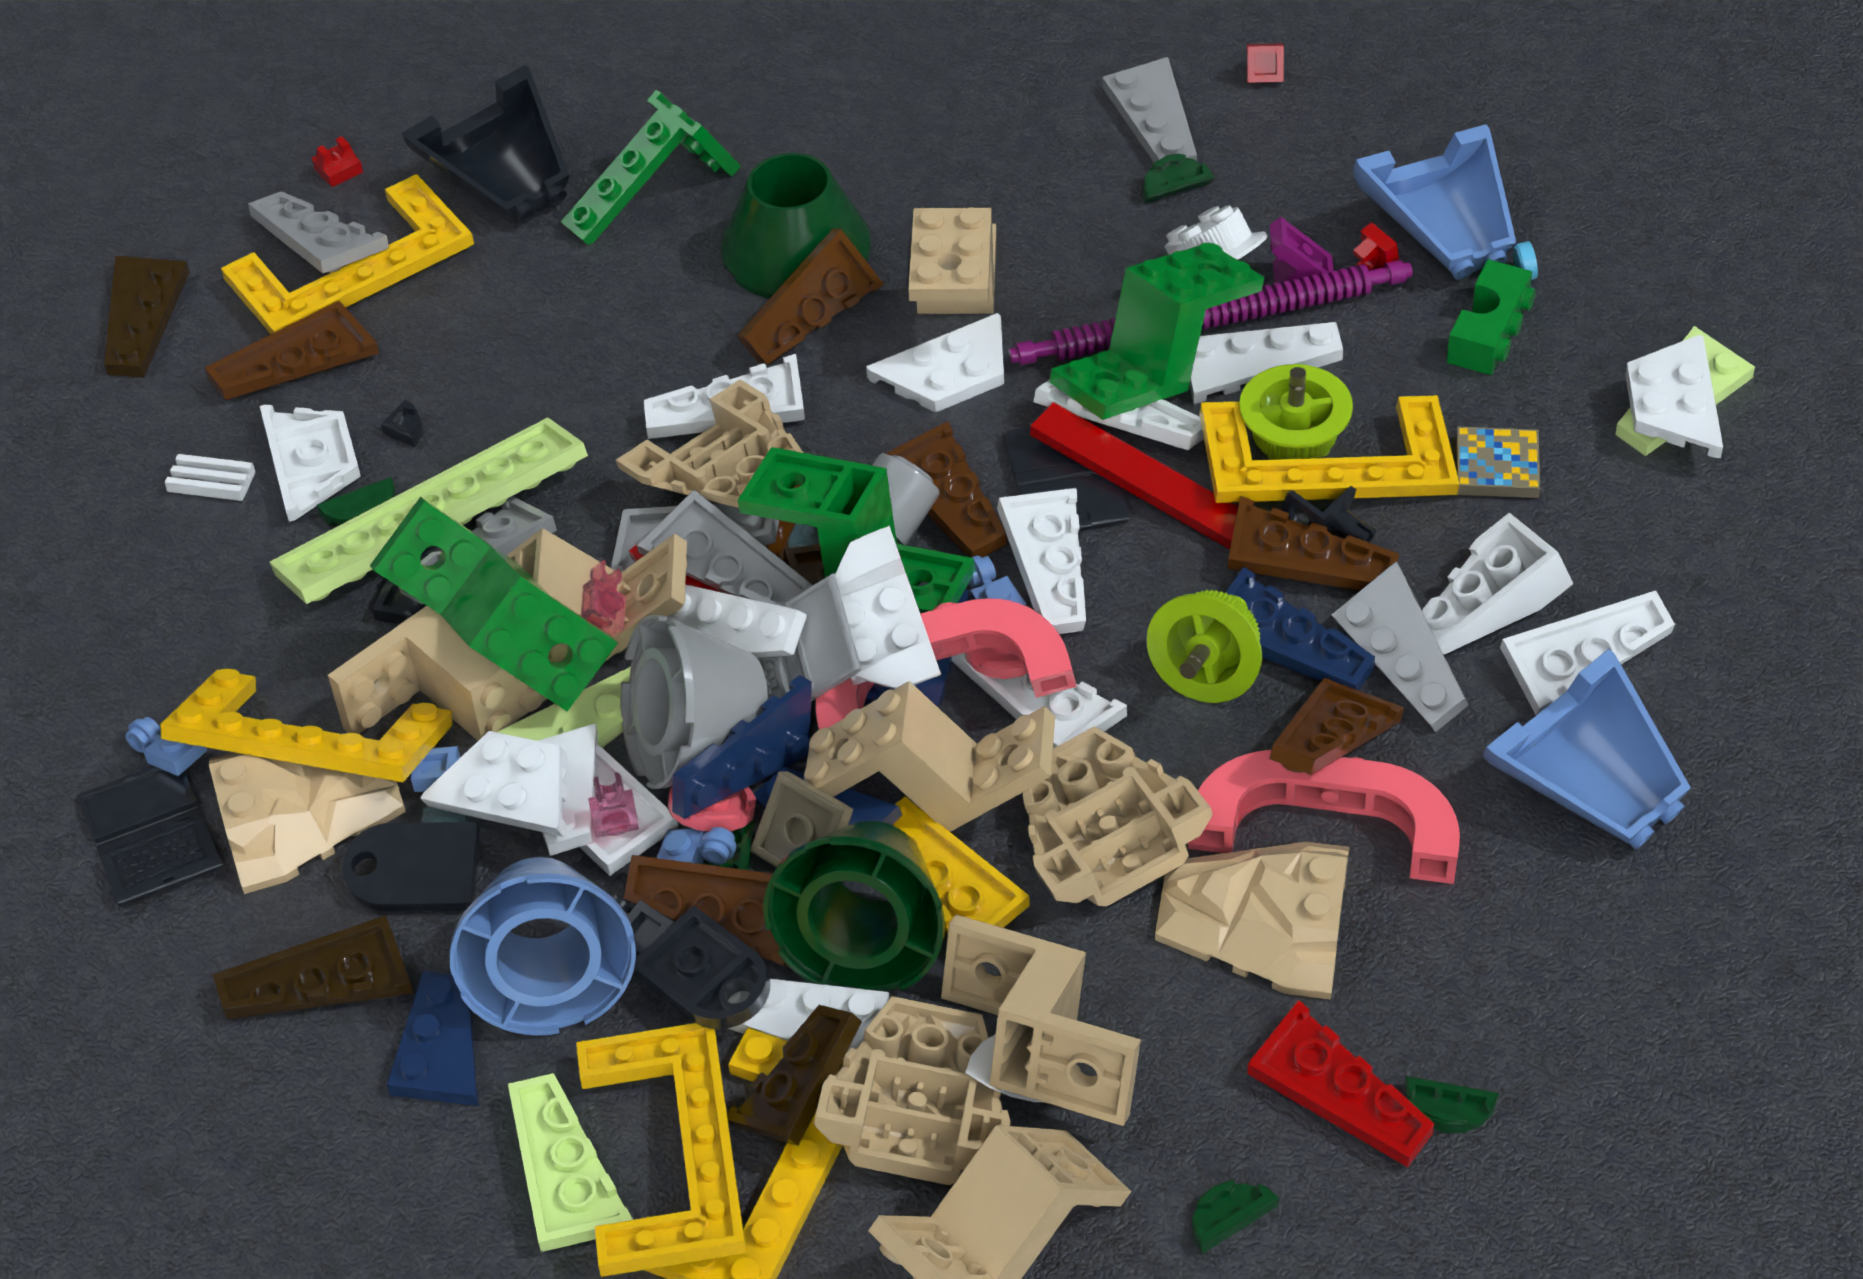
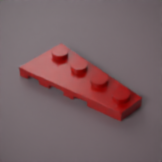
(1326, 1078)

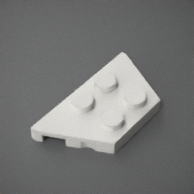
(947, 366)
(1675, 396)
(309, 456)
(506, 783)

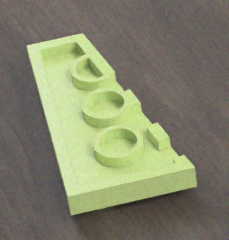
(595, 705)
(561, 1167)

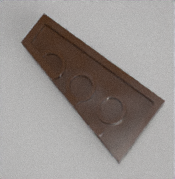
(816, 291)
(300, 349)
(961, 506)
(1291, 550)
(1332, 725)
(723, 893)

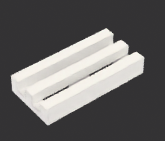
(212, 472)

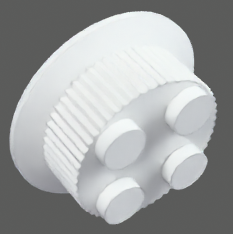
(1218, 226)

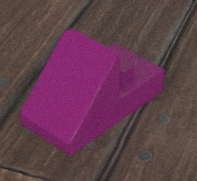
(1296, 253)

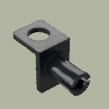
(1335, 517)

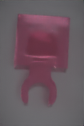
(601, 600)
(612, 809)

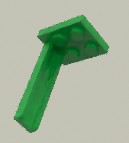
(639, 162)

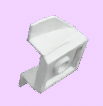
(883, 614)

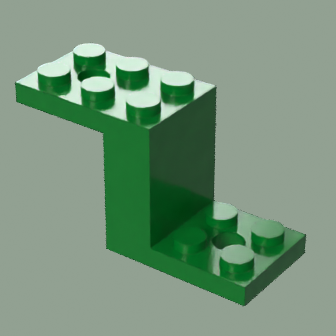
(1156, 330)
(844, 505)
(494, 604)

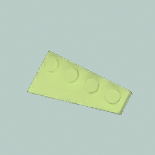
(1727, 375)

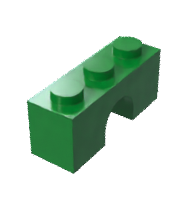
(1484, 334)

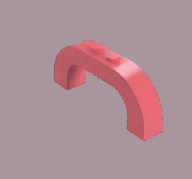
(970, 627)
(1341, 786)

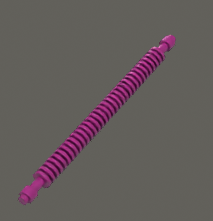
(1270, 300)

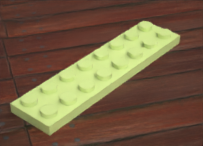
(459, 492)

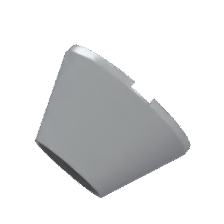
(683, 695)

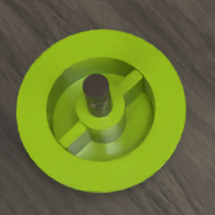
(1295, 411)
(1206, 646)

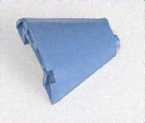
(1446, 202)
(1597, 755)

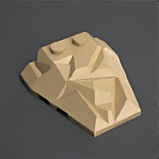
(722, 457)
(291, 812)
(1109, 820)
(1261, 912)
(906, 1094)

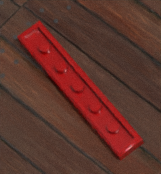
(1136, 473)

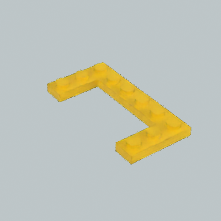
(436, 238)
(1422, 472)
(211, 721)
(787, 1194)
(714, 1222)

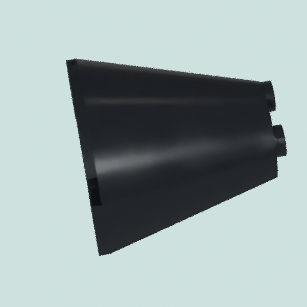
(501, 151)

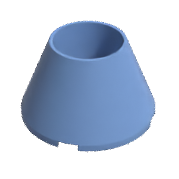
(549, 980)

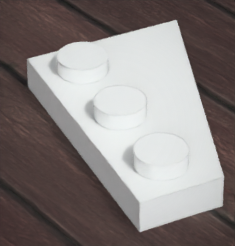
(581, 770)

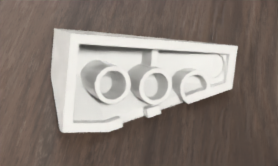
(1499, 584)

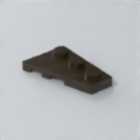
(791, 1091)

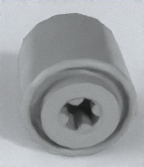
(910, 494)

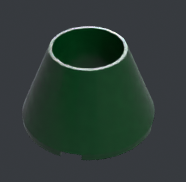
(783, 217)
(847, 939)

